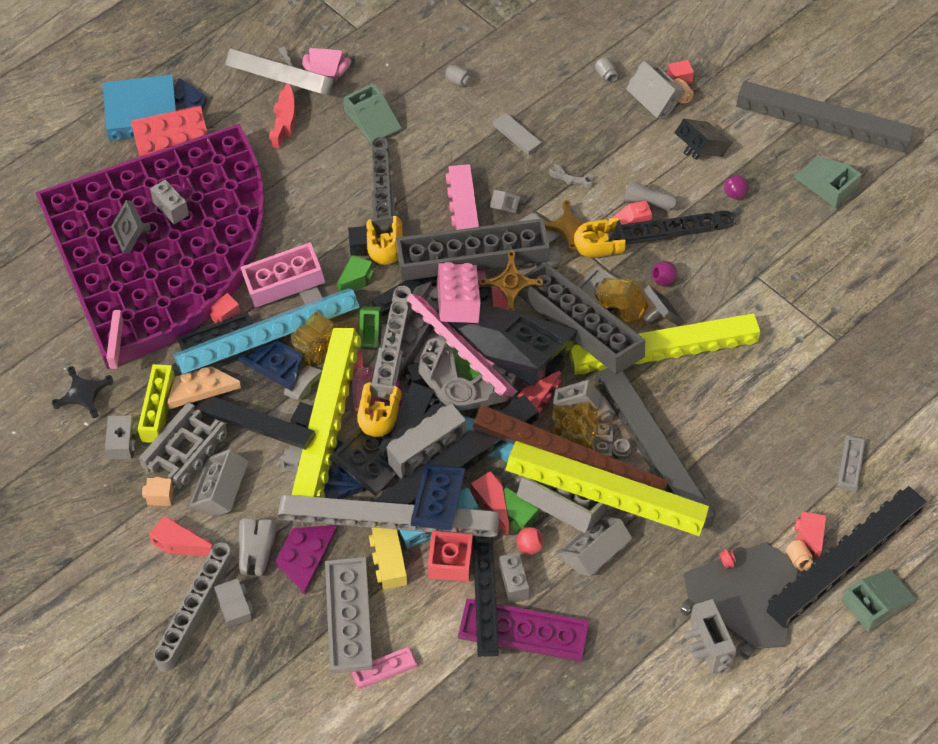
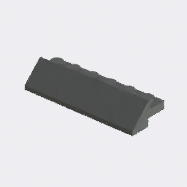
(415, 331)

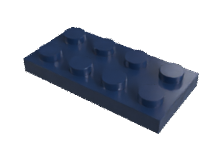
(438, 497)

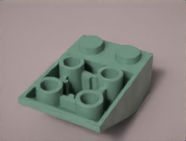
(371, 113)
(830, 179)
(877, 598)

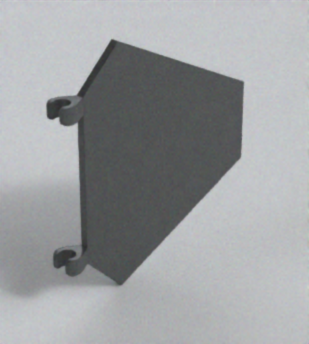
(744, 594)

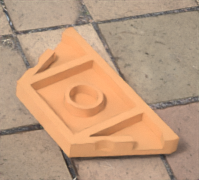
(200, 385)

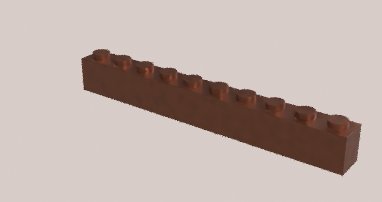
(512, 430)

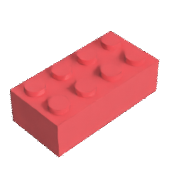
(168, 129)

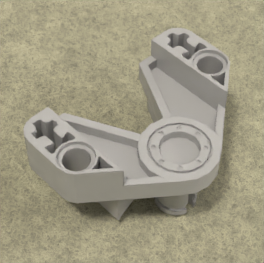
(440, 374)

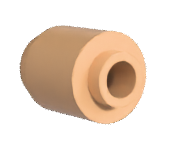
(688, 94)
(799, 555)

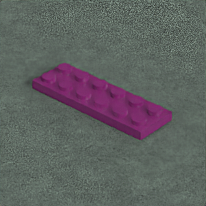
(531, 631)

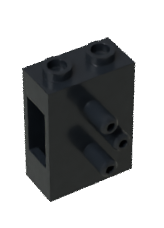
(702, 139)

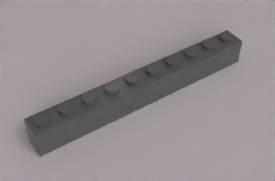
(825, 116)
(650, 438)

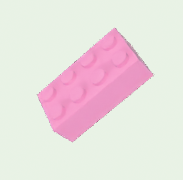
(283, 274)
(458, 292)

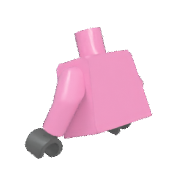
(327, 62)

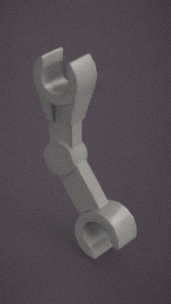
(284, 56)
(560, 174)

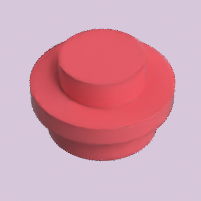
(727, 558)

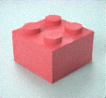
(450, 556)

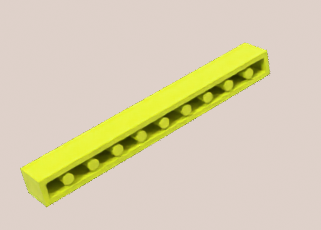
(681, 341)
(327, 413)
(607, 488)

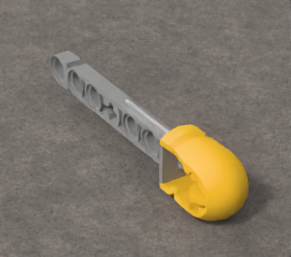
(385, 387)

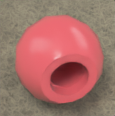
(529, 541)

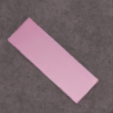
(115, 339)
(385, 668)

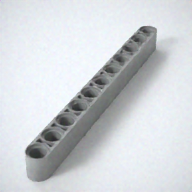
(379, 515)

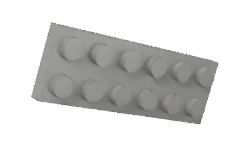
(348, 615)

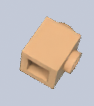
(158, 491)

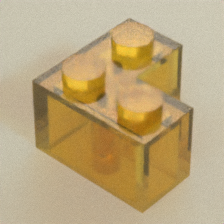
(624, 296)

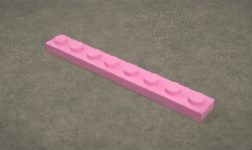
(465, 350)

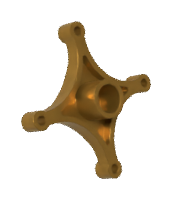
(566, 226)
(511, 281)

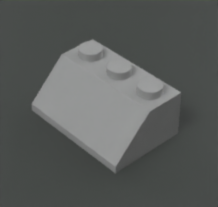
(219, 483)
(592, 549)

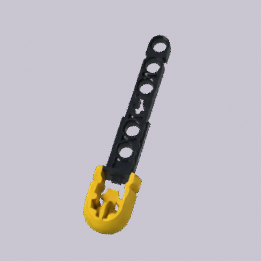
(592, 236)

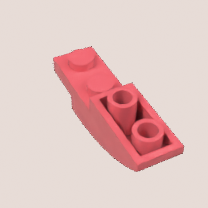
(285, 116)

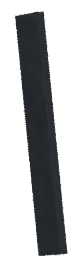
(255, 421)
(485, 597)

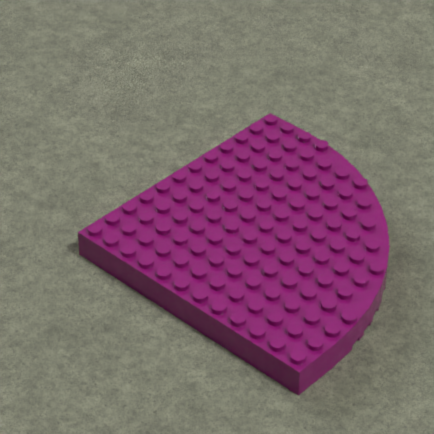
(176, 268)

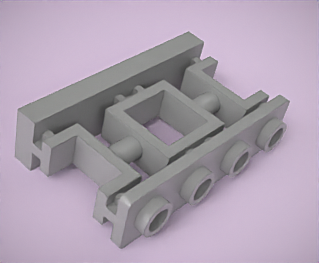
(173, 436)

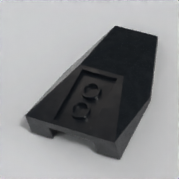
(517, 340)

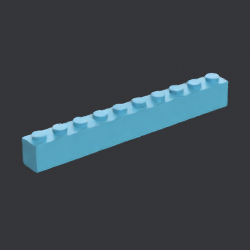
(263, 331)

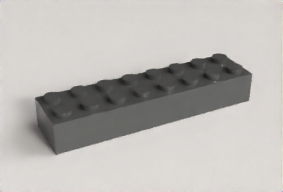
(479, 246)
(597, 328)

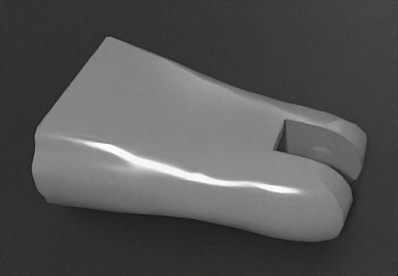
(638, 193)
(255, 544)

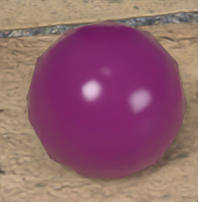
(736, 187)
(664, 273)

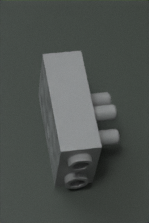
(655, 89)
(711, 637)

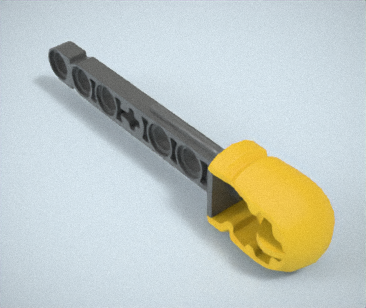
(386, 222)

